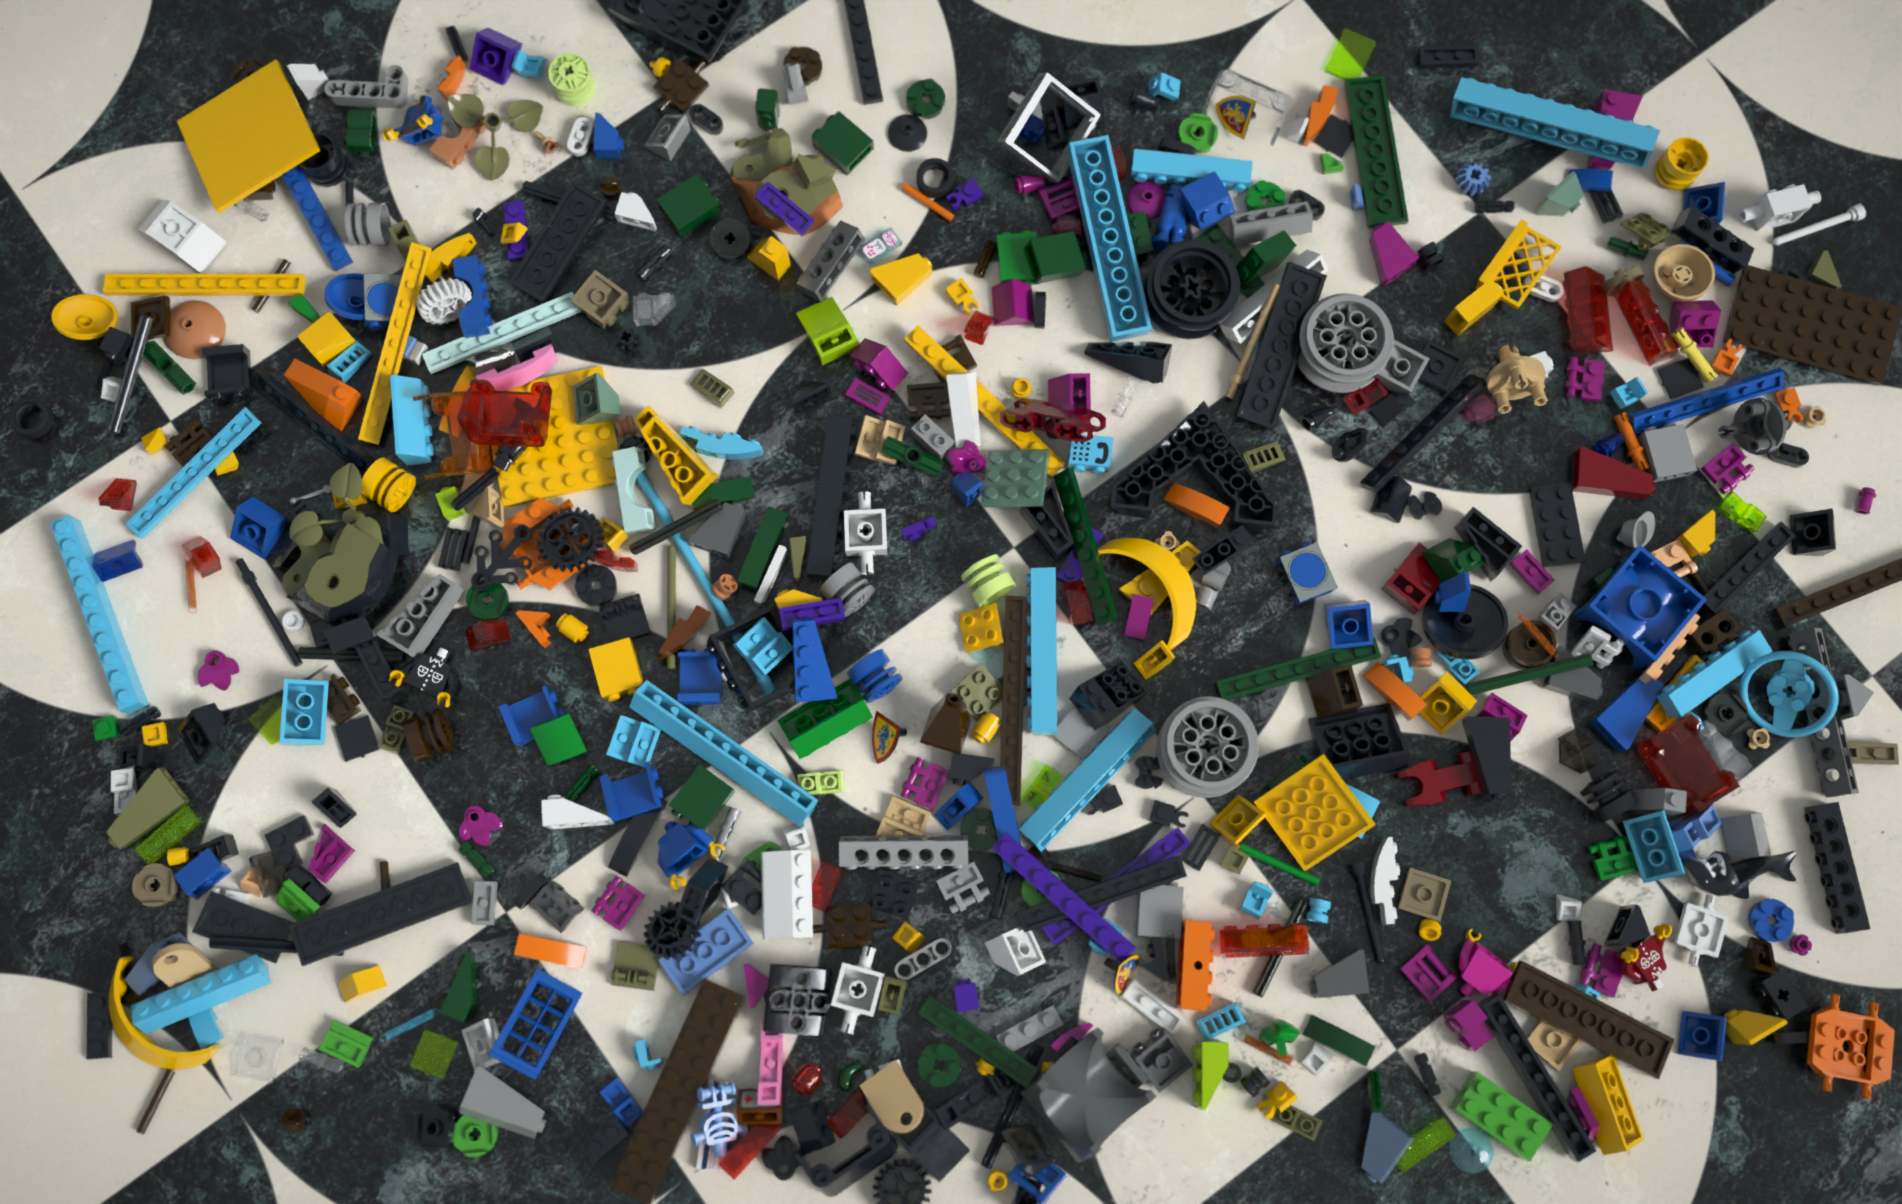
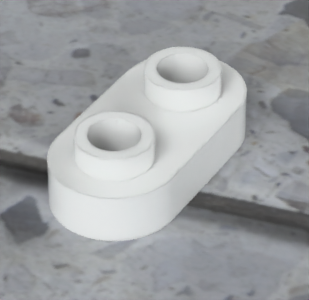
(581, 138)
(1543, 287)

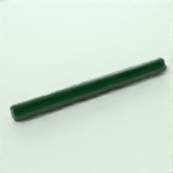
(1529, 674)

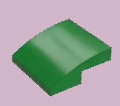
(558, 739)

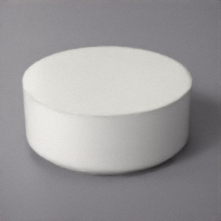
(293, 621)

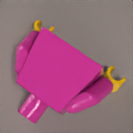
(1482, 969)

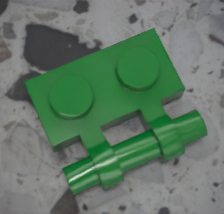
(1613, 865)

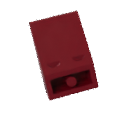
(1412, 581)

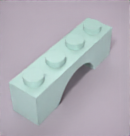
(628, 466)

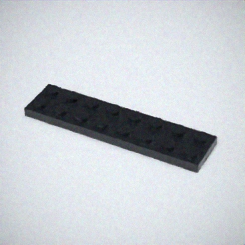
(1279, 347)
(380, 914)

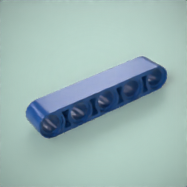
(1001, 806)

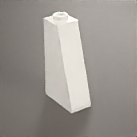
(964, 407)

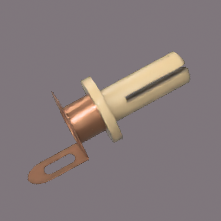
(547, 143)

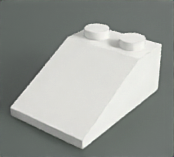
(562, 814)

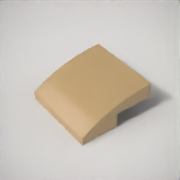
(872, 437)
(903, 818)

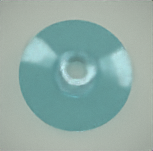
(1461, 1146)

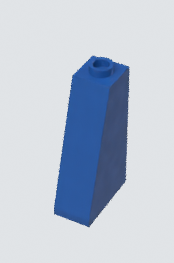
(1626, 713)

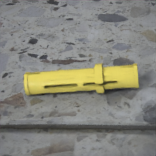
(1689, 348)

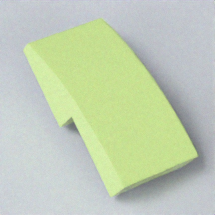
(822, 783)

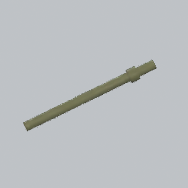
(671, 598)

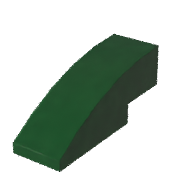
(726, 491)
(1339, 1040)

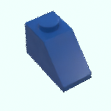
(606, 139)
(967, 487)
(1453, 593)
(958, 806)

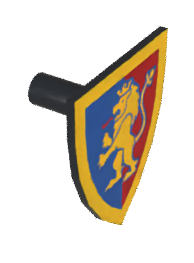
(1236, 114)
(1123, 970)

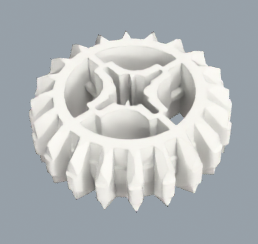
(443, 301)

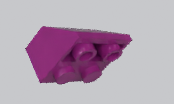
(1697, 319)
(1070, 391)

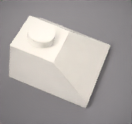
(1016, 951)

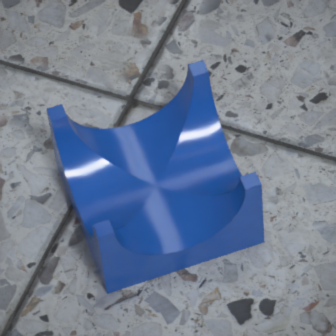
(1643, 605)

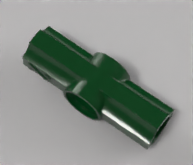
(175, 374)
(900, 450)

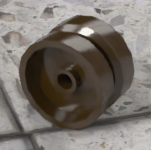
(1521, 654)

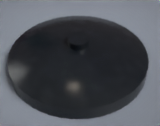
(1467, 633)

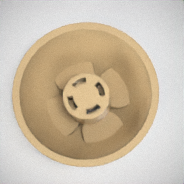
(1683, 273)

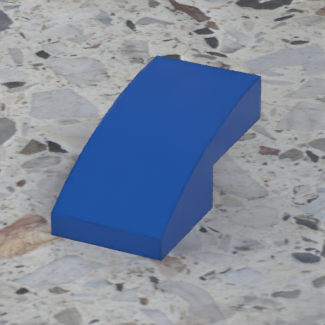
(1594, 179)
(621, 1101)

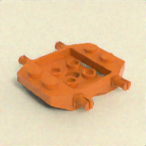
(533, 516)
(1826, 1054)

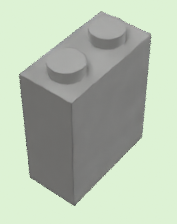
(1667, 452)
(1160, 911)

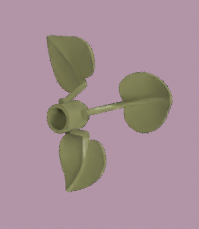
(467, 110)
(343, 484)

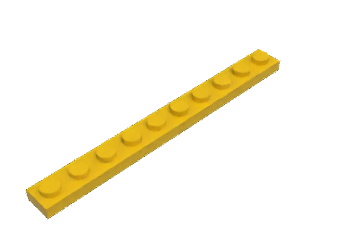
(204, 284)
(395, 343)
(988, 404)

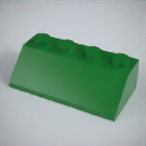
(825, 720)

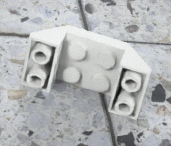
(182, 235)

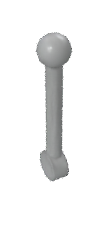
(293, 501)

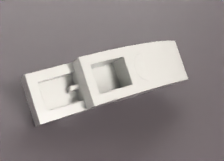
(1382, 872)

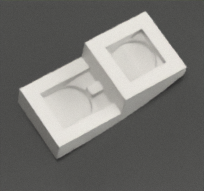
(124, 788)

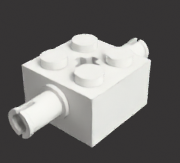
(1780, 207)
(865, 519)
(845, 997)

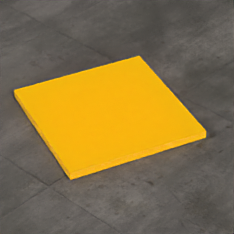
(248, 136)

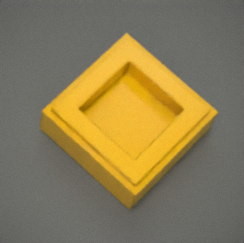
(154, 734)

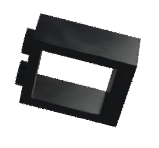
(702, 890)

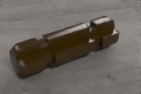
(985, 259)

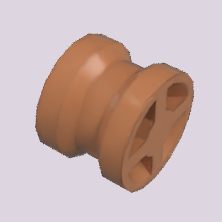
(625, 425)
(724, 586)
(1420, 657)

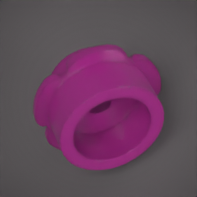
(1795, 944)

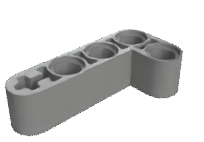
(342, 92)

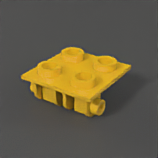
(981, 628)

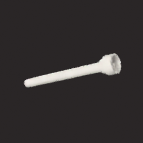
(1854, 213)

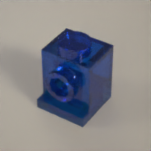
(1032, 129)

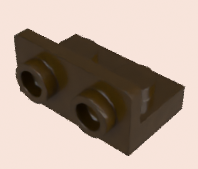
(340, 701)

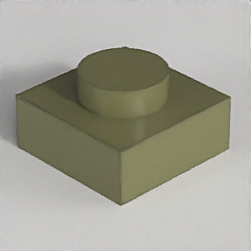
(1234, 860)

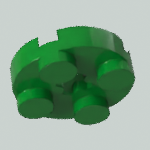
(1264, 190)

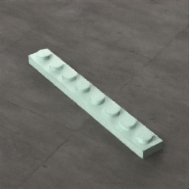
(501, 333)

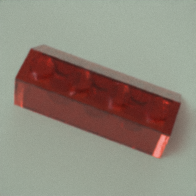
(1587, 311)
(1646, 322)
(1264, 941)

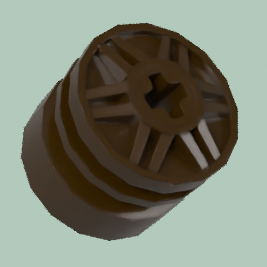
(434, 733)

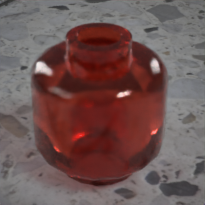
(807, 1079)

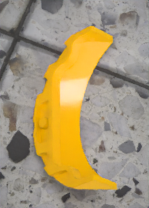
(1171, 573)
(140, 1043)

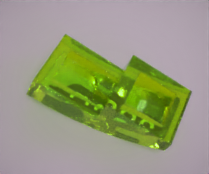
(1744, 514)
(1041, 786)

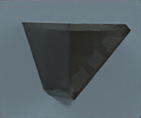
(1577, 751)

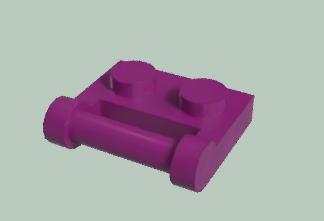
(1062, 204)
(1423, 978)

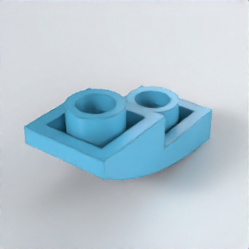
(1461, 669)

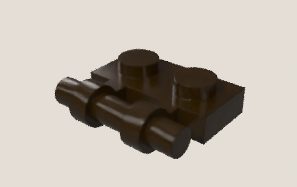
(928, 394)
(189, 449)

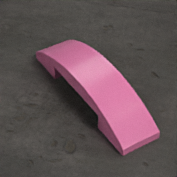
(523, 372)
(770, 1068)

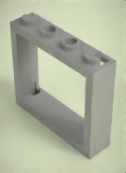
(1025, 109)

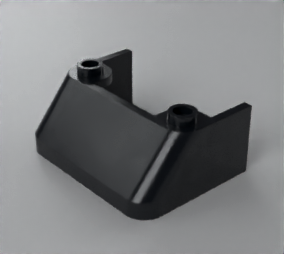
(834, 1181)

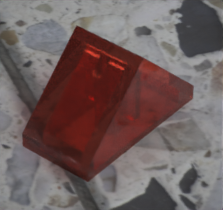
(487, 633)

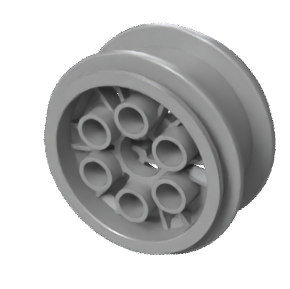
(1329, 371)
(1180, 770)

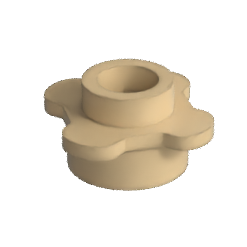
(1818, 413)
(1168, 536)
(1764, 737)

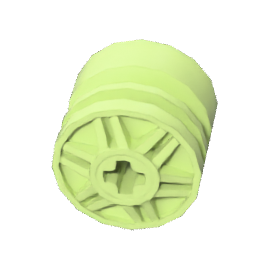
(571, 79)
(986, 577)

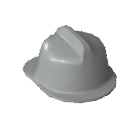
(1637, 531)

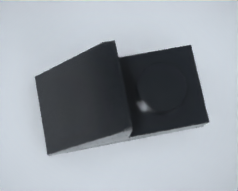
(1392, 407)
(1158, 967)

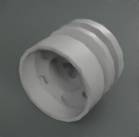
(367, 224)
(844, 586)

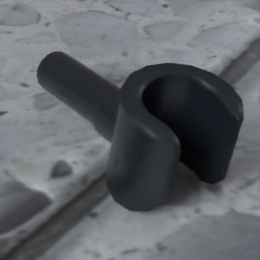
(478, 216)

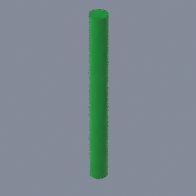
(1280, 864)

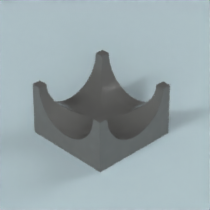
(1084, 1097)

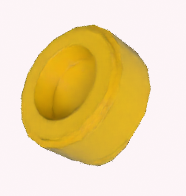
(660, 66)
(1429, 930)

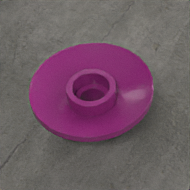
(1138, 202)

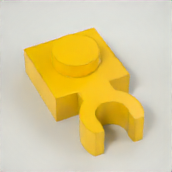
(960, 294)
(1278, 1098)

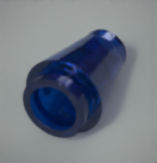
(1609, 444)

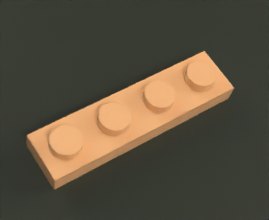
(1653, 670)

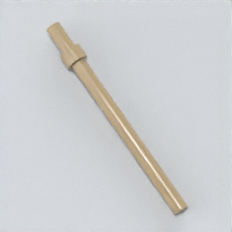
(1237, 378)

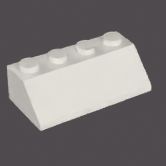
(786, 894)

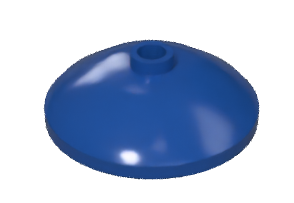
(346, 296)

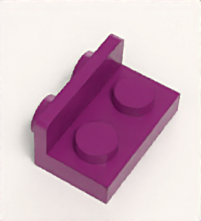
(1497, 707)

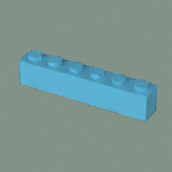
(1187, 168)
(1713, 674)
(200, 994)

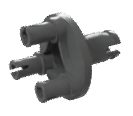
(1758, 426)

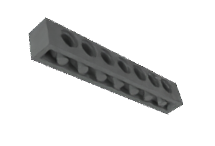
(1837, 740)

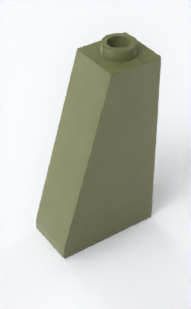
(148, 808)

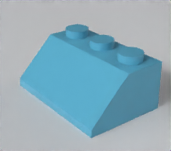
(303, 712)
(1653, 847)

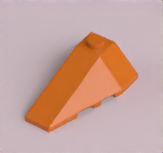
(324, 393)

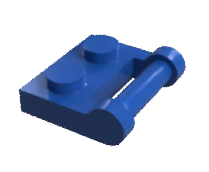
(1049, 1177)

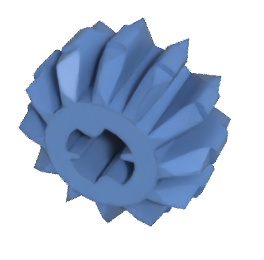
(1474, 185)

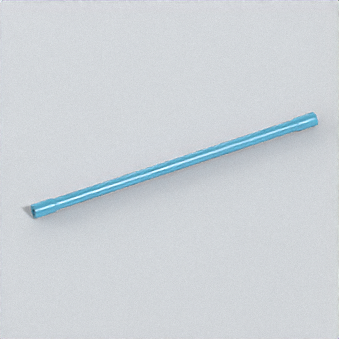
(645, 483)

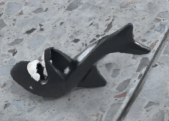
(1735, 876)

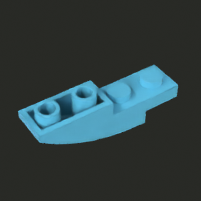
(729, 447)

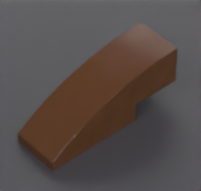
(684, 632)

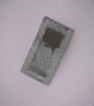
(267, 873)

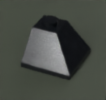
(201, 730)

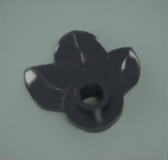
(1403, 637)
(779, 1156)

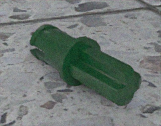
(1626, 248)

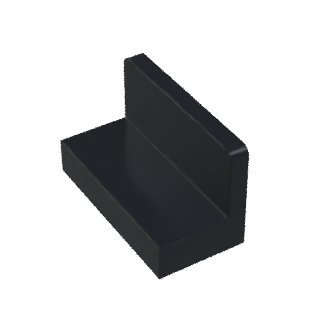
(536, 340)
(1392, 499)

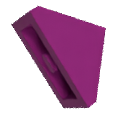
(756, 984)

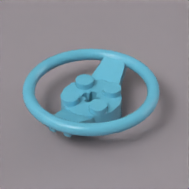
(1787, 702)

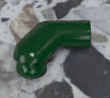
(846, 1073)

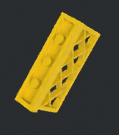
(1506, 252)

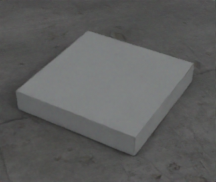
(1078, 734)

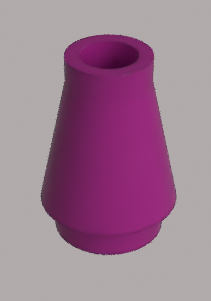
(1027, 184)

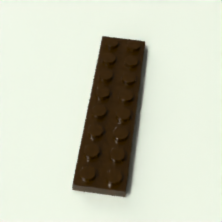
(1588, 1019)

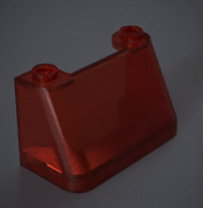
(506, 416)
(1684, 764)

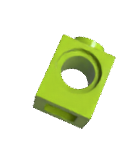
(445, 499)

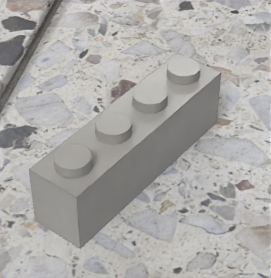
(1265, 223)

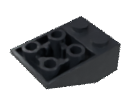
(1107, 695)
(932, 1145)

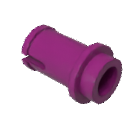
(1865, 500)

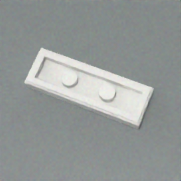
(771, 576)
(1152, 1007)

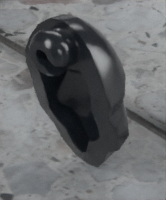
(1349, 445)

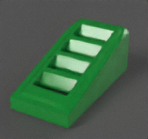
(304, 308)

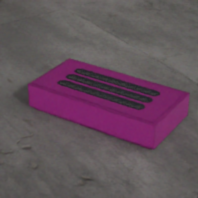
(867, 396)

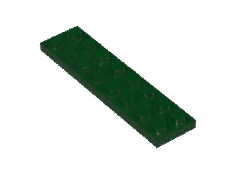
(1375, 151)

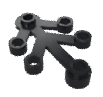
(499, 560)

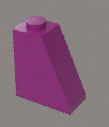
(1390, 253)

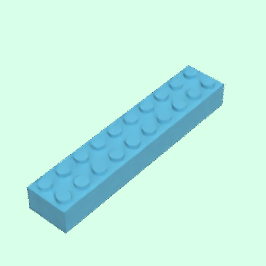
(1554, 123)
(1109, 238)

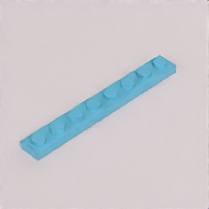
(193, 473)

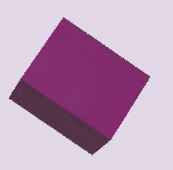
(1012, 303)

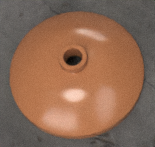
(206, 330)

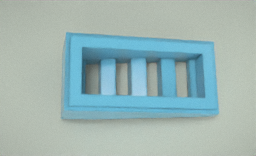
(348, 372)
(1232, 1024)

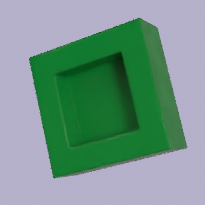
(105, 728)

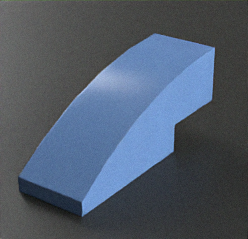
(1696, 828)

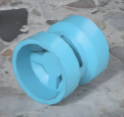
(1318, 910)

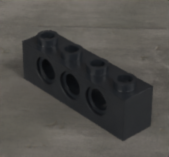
(1713, 239)

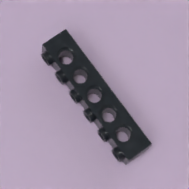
(1846, 874)

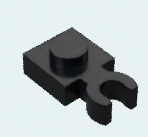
(1106, 800)
(1164, 814)

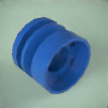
(876, 678)

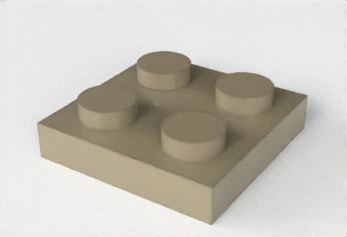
(1424, 894)

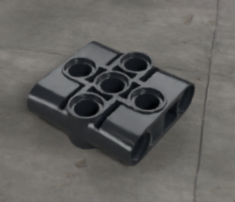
(785, 976)

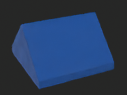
(1707, 199)
(1702, 1036)

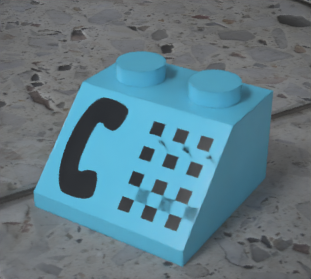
(1091, 455)

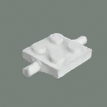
(1701, 930)

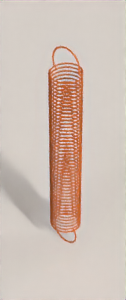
(190, 584)
(1539, 640)
(1258, 1042)

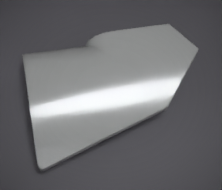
(1208, 585)

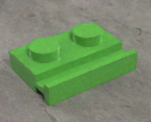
(296, 901)
(346, 1043)

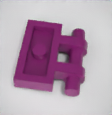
(1590, 382)
(1723, 463)
(930, 786)
(623, 906)
(1608, 973)

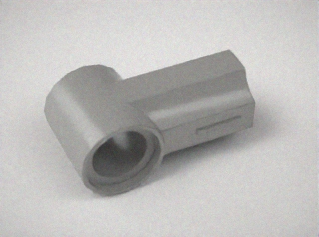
(795, 87)

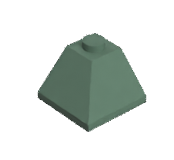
(1562, 198)
(595, 401)

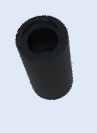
(309, 884)

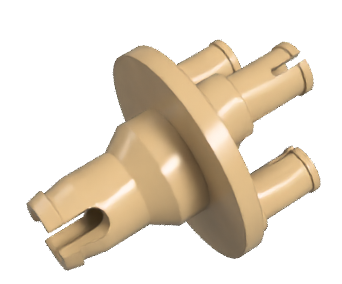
(1516, 378)

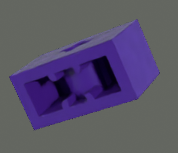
(965, 996)

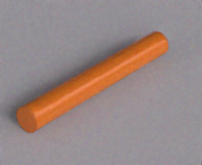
(927, 201)

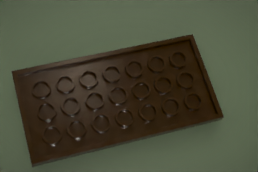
(1813, 325)

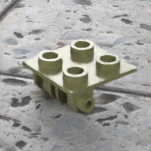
(1648, 229)
(979, 691)
(634, 967)

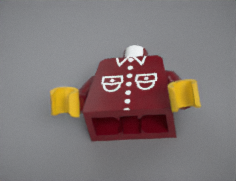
(1644, 958)

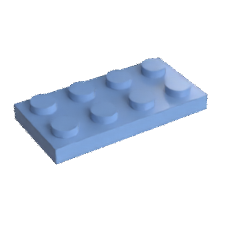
(718, 945)

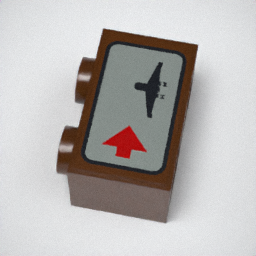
(750, 1113)

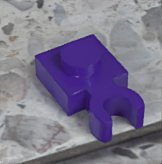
(967, 193)
(915, 530)

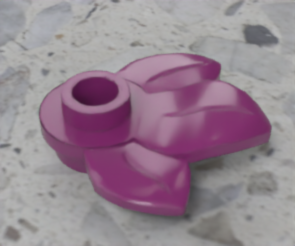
(963, 459)
(218, 674)
(481, 828)

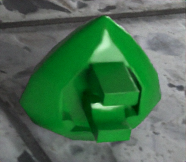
(1279, 1032)

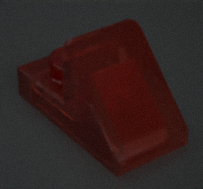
(978, 327)
(119, 495)

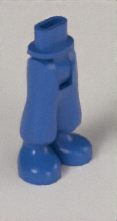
(1171, 219)

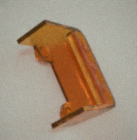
(466, 456)

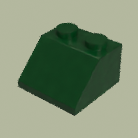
(1452, 558)

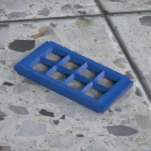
(515, 1061)

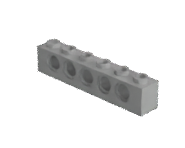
(913, 843)

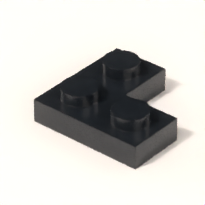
(284, 840)

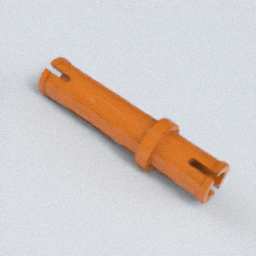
(1631, 442)

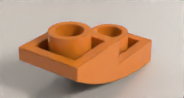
(455, 71)

